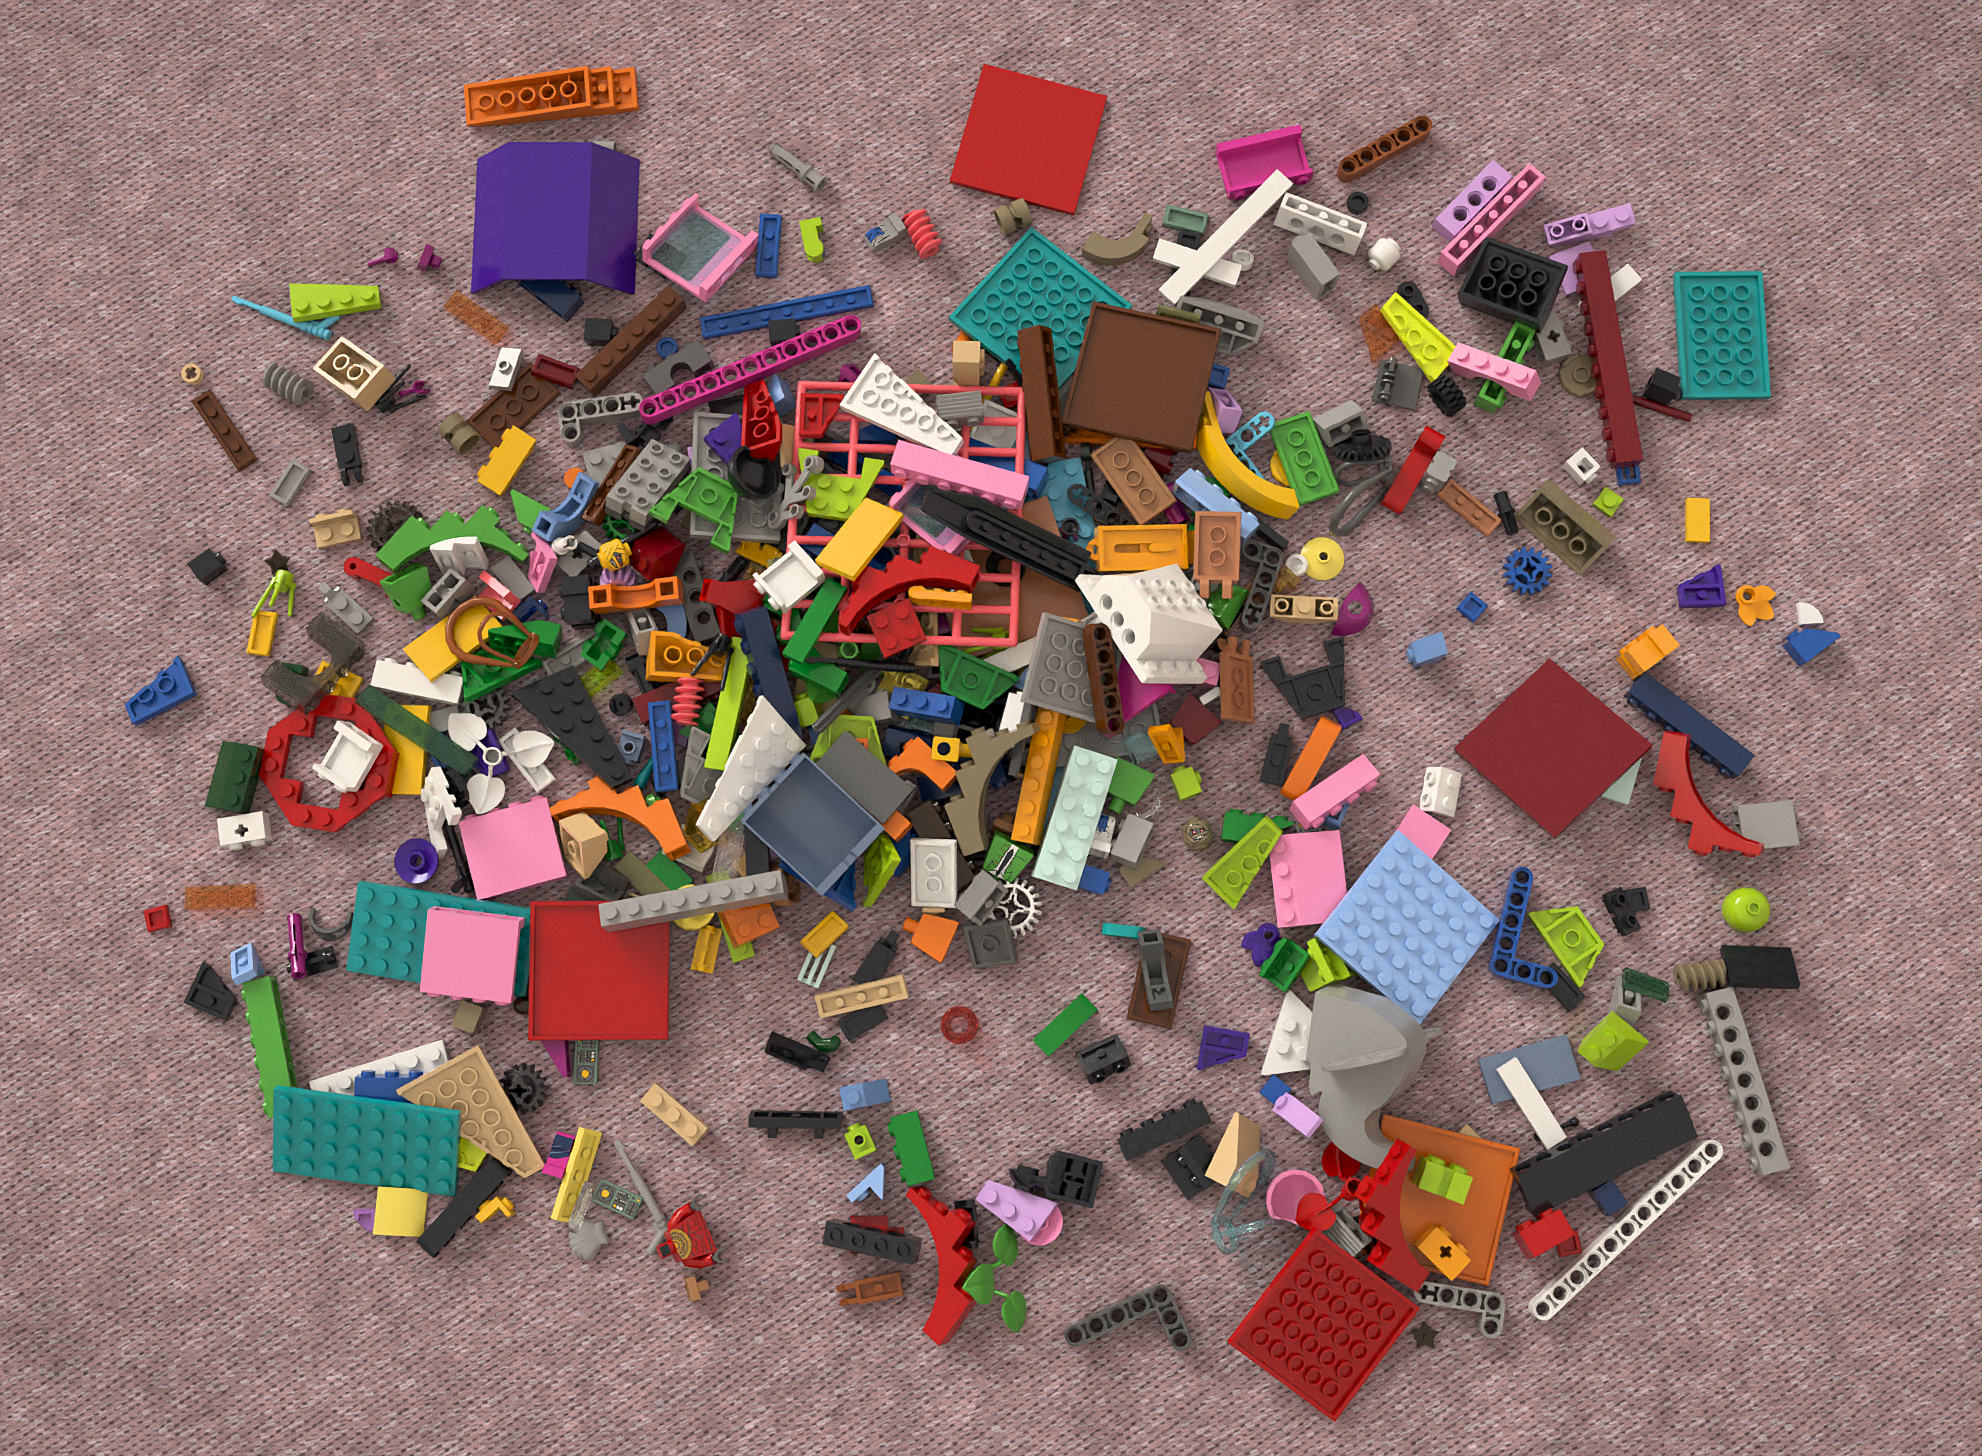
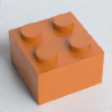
(748, 923)

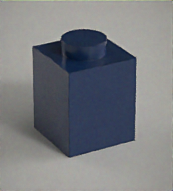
(1608, 1197)

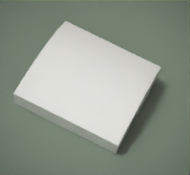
(459, 554)

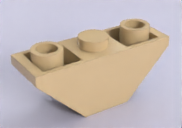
(1303, 609)

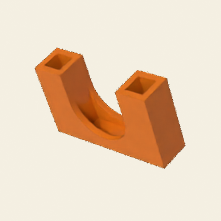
(916, 759)

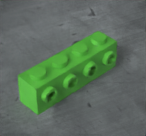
(1515, 345)

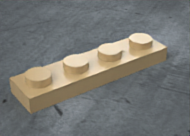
(862, 996)

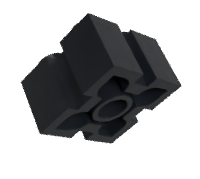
(576, 602)

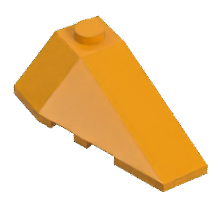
(676, 657)

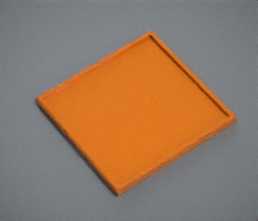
(1475, 1223)

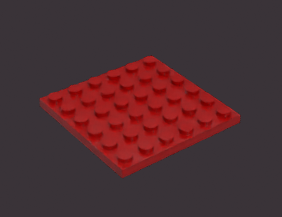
(1323, 1324)

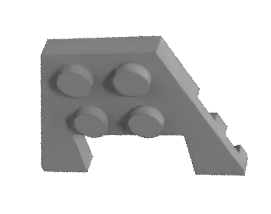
(697, 781)

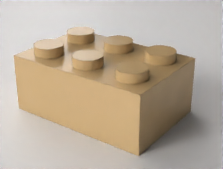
(354, 373)

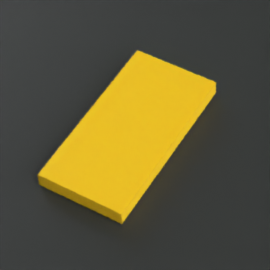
(859, 539)
(431, 651)
(412, 759)

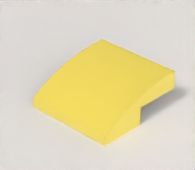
(400, 1212)

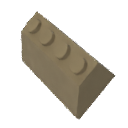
(1564, 527)

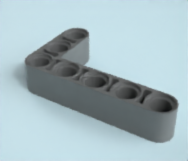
(1130, 1315)

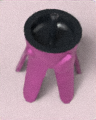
(1069, 528)

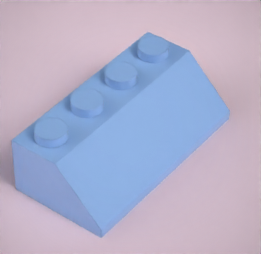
(1202, 496)

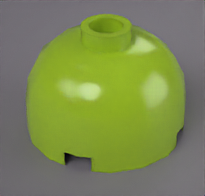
(1746, 909)

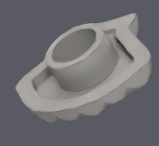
(588, 1239)

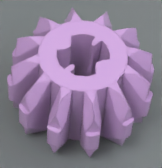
(620, 577)

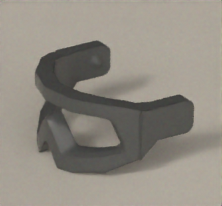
(328, 933)

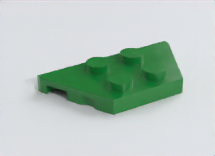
(484, 678)
(971, 678)

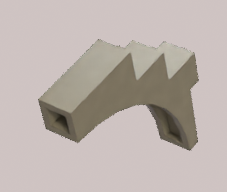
(967, 811)

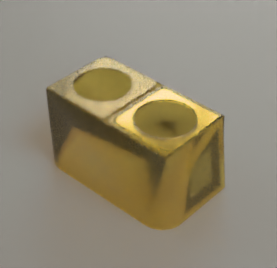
(693, 833)

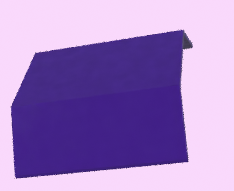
(556, 215)

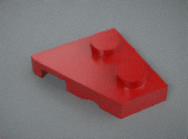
(817, 413)

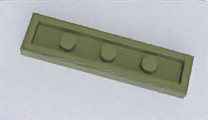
(641, 876)

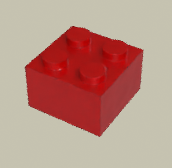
(1543, 1233)

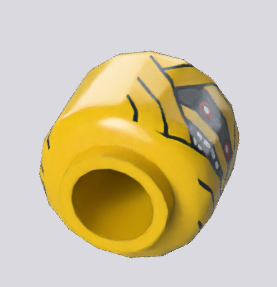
(614, 555)

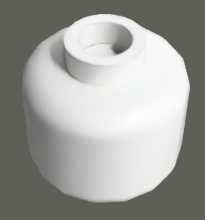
(1384, 254)

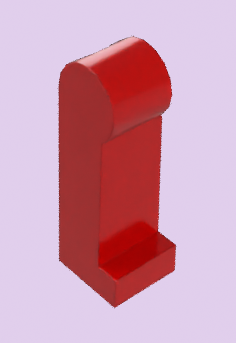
(360, 569)

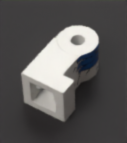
(1102, 838)

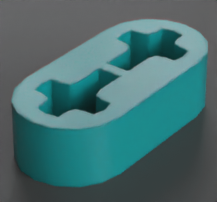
(1122, 931)

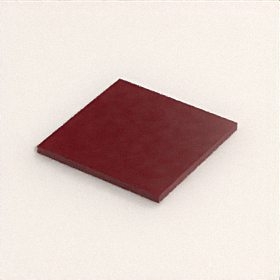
(1552, 748)

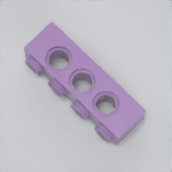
(1492, 176)

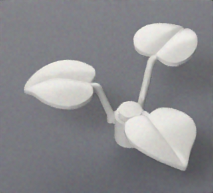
(484, 791)

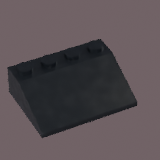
(1512, 284)

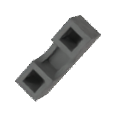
(690, 357)

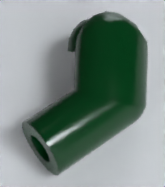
(824, 1045)

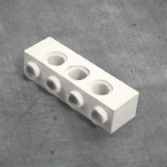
(1323, 223)

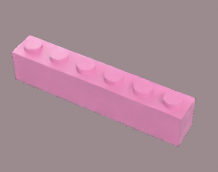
(1491, 219)
(959, 475)

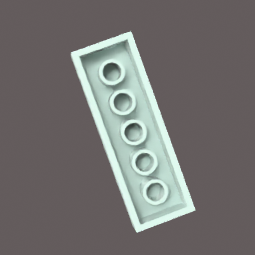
(1074, 817)

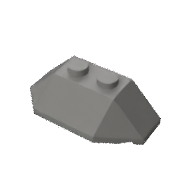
(1238, 326)

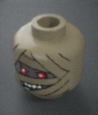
(1197, 834)

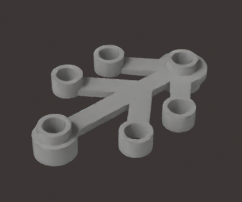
(779, 515)

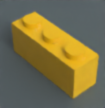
(506, 460)

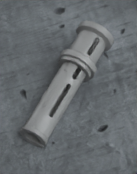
(805, 172)

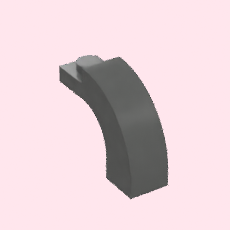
(1154, 970)

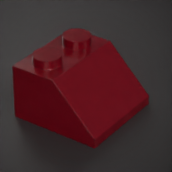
(656, 554)

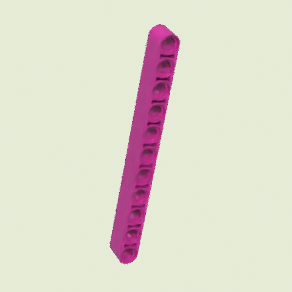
(739, 368)

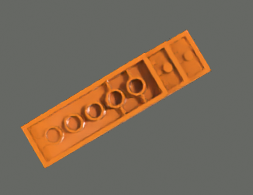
(552, 96)

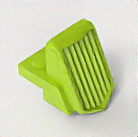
(1324, 967)

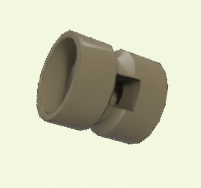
(1013, 216)
(455, 430)

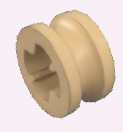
(191, 367)

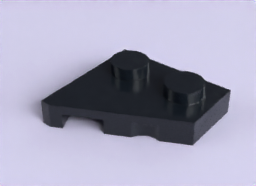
(211, 993)

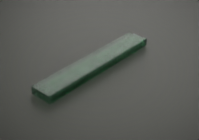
(416, 730)

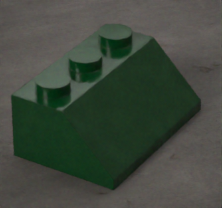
(235, 778)

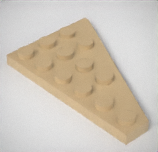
(486, 1111)

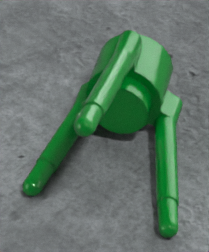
(614, 850)

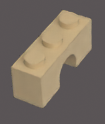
(675, 1115)

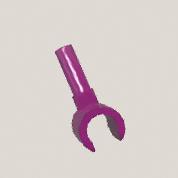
(390, 256)
(417, 388)

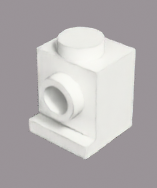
(1585, 461)

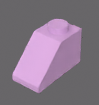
(1226, 409)
(1297, 1115)

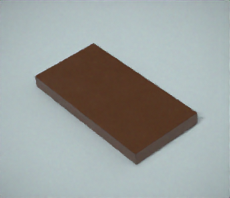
(515, 407)
(1176, 955)

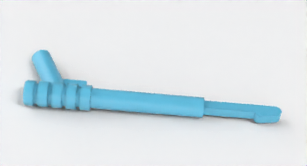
(312, 327)

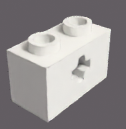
(231, 830)

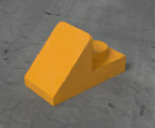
(1168, 743)

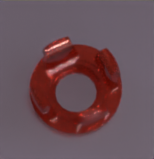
(959, 1011)

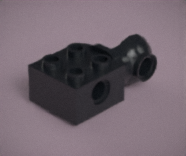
(1066, 1178)

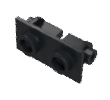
(647, 432)
(1625, 919)
(318, 961)
(969, 1205)

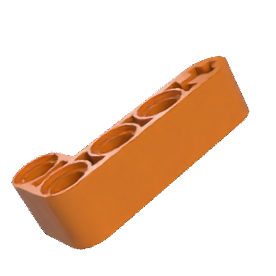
(1310, 758)

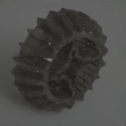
(385, 515)

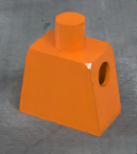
(932, 934)

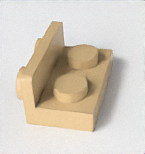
(336, 528)

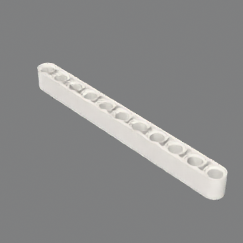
(1636, 1225)

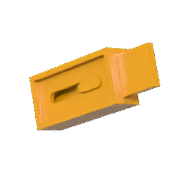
(1141, 547)

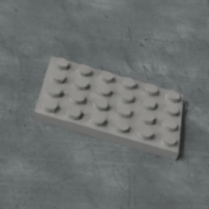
(750, 515)

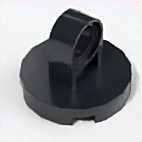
(458, 786)

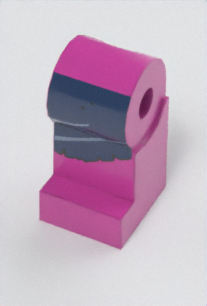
(559, 1154)

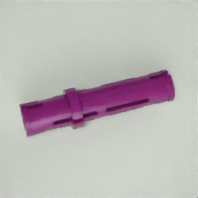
(296, 946)

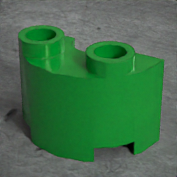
(605, 644)

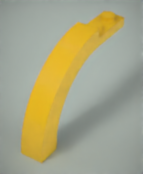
(1234, 475)

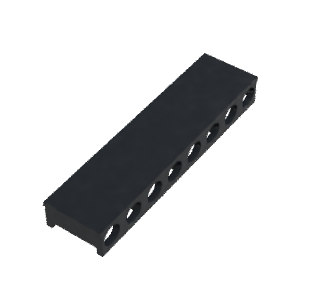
(1605, 1153)

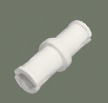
(562, 545)

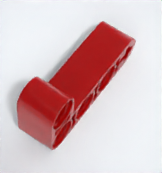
(1413, 470)

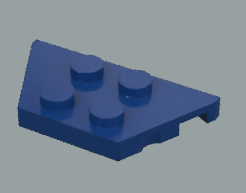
(841, 891)

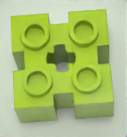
(1442, 1180)

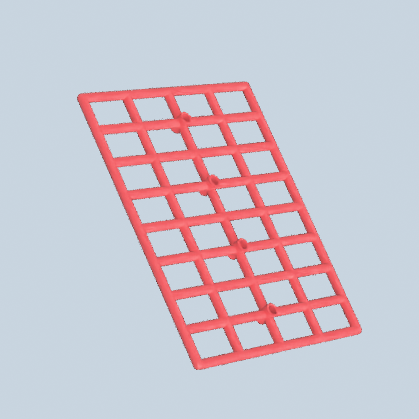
(903, 541)

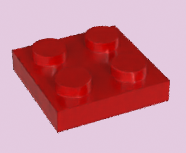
(896, 628)

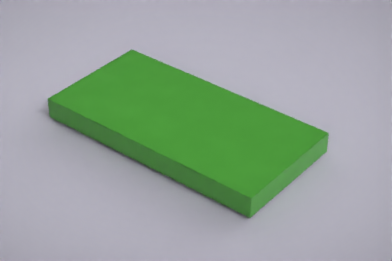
(1304, 458)

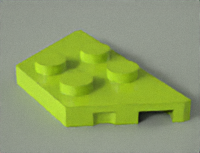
(878, 867)
(1570, 939)

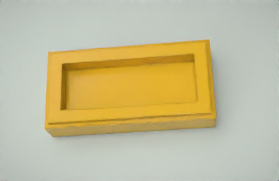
(1697, 520)
(262, 633)
(824, 934)

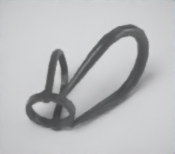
(1384, 477)

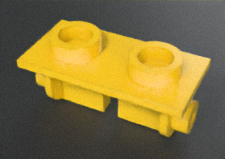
(758, 553)
(706, 949)

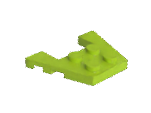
(839, 495)
(857, 727)

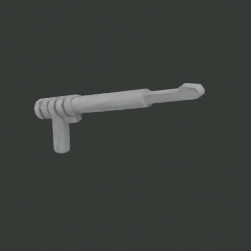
(660, 1223)

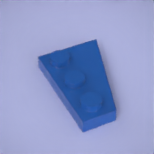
(164, 693)

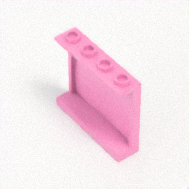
(513, 849)
(470, 955)

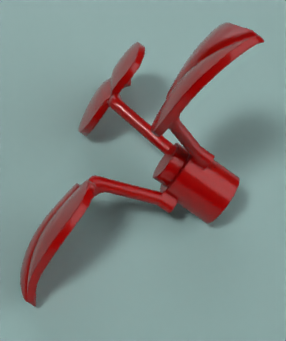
(1313, 1207)

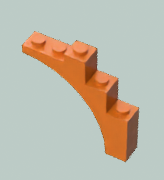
(630, 804)

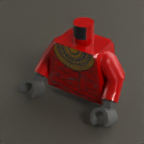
(690, 1238)

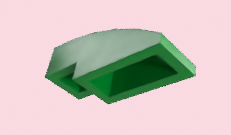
(1064, 1025)

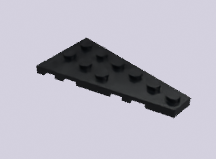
(571, 717)

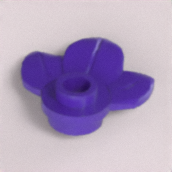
(1261, 947)

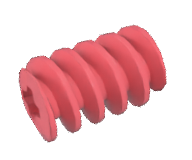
(921, 233)
(687, 701)

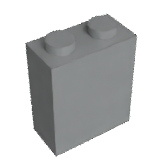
(1312, 265)
(1768, 823)

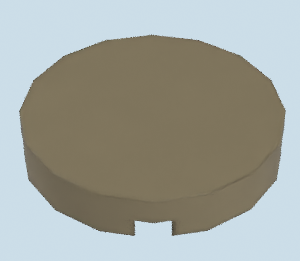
(1574, 375)

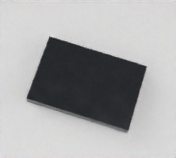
(1760, 967)

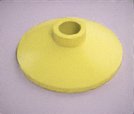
(1319, 568)

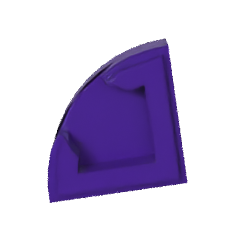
(1346, 717)

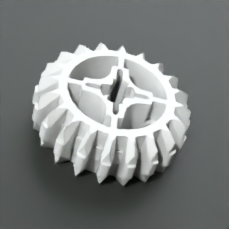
(1026, 910)

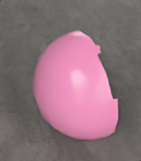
(1286, 1192)

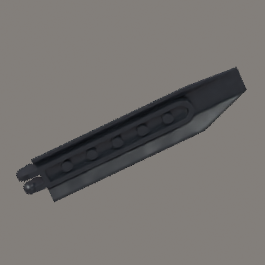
(1009, 536)

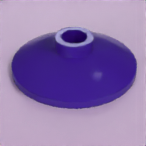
(407, 856)

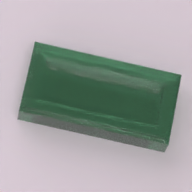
(1645, 984)

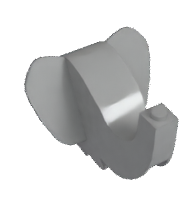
(1361, 1059)

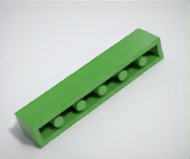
(268, 1037)

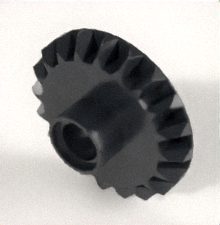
(1362, 447)

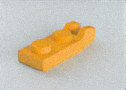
(940, 598)

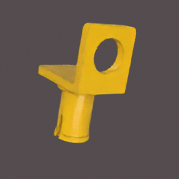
(957, 749)

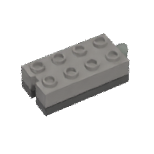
(646, 482)

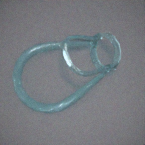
(1231, 1231)

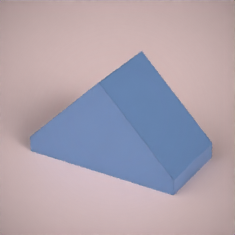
(781, 395)

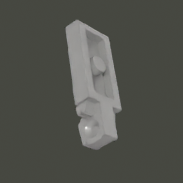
(346, 608)

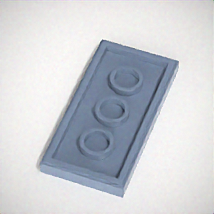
(1545, 1062)

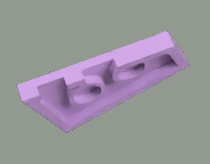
(1017, 1208)

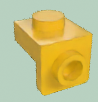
(489, 1208)

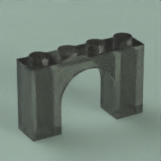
(304, 691)

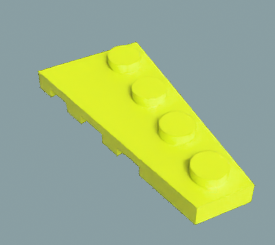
(1419, 336)

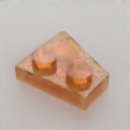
(1377, 332)

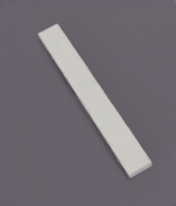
(1225, 237)

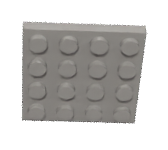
(1059, 671)

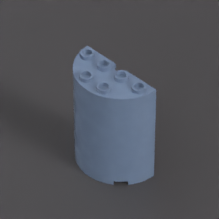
(811, 823)

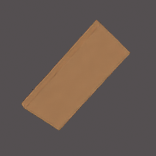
(1133, 479)

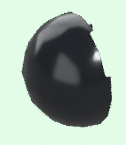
(751, 476)

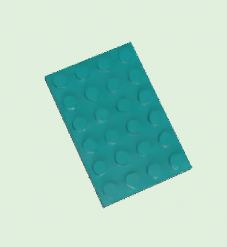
(1721, 335)

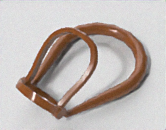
(504, 611)

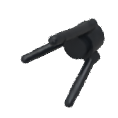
(387, 400)
(719, 647)

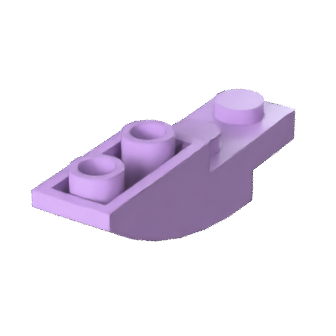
(1589, 227)

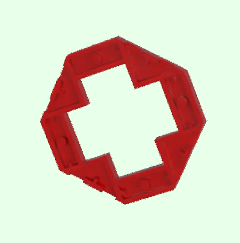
(289, 792)

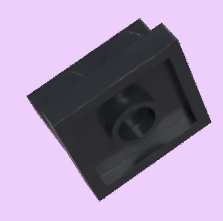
(1189, 1167)

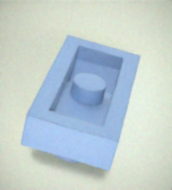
(245, 964)
(874, 1180)

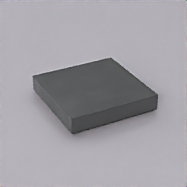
(990, 943)

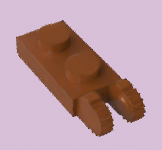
(873, 1288)

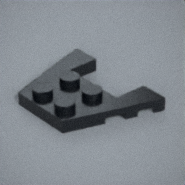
(1313, 690)

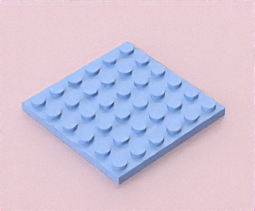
(1407, 927)

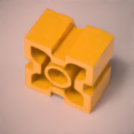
(1651, 648)

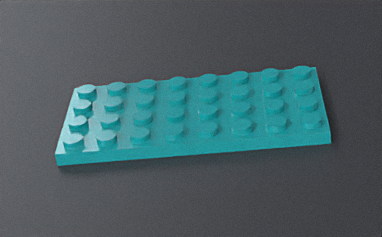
(392, 928)
(365, 1140)

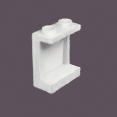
(789, 579)
(349, 758)

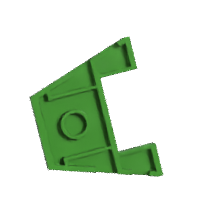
(706, 497)

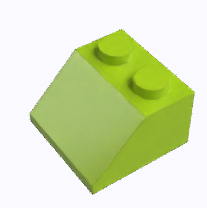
(1611, 1043)

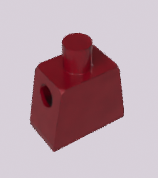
(1194, 720)

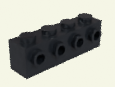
(1158, 1132)

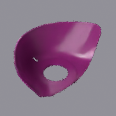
(1353, 623)

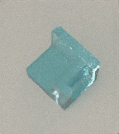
(1140, 747)

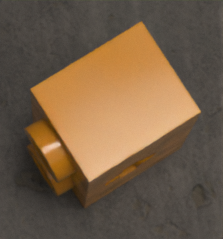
(1429, 1246)

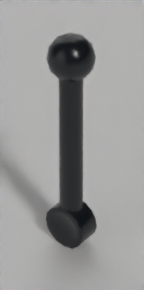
(1573, 1122)

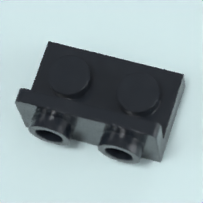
(1103, 1059)

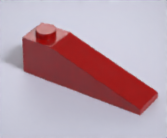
(760, 422)

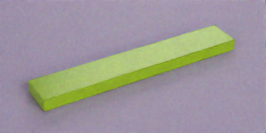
(728, 710)

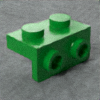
(1285, 964)

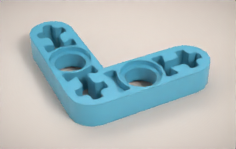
(1241, 446)

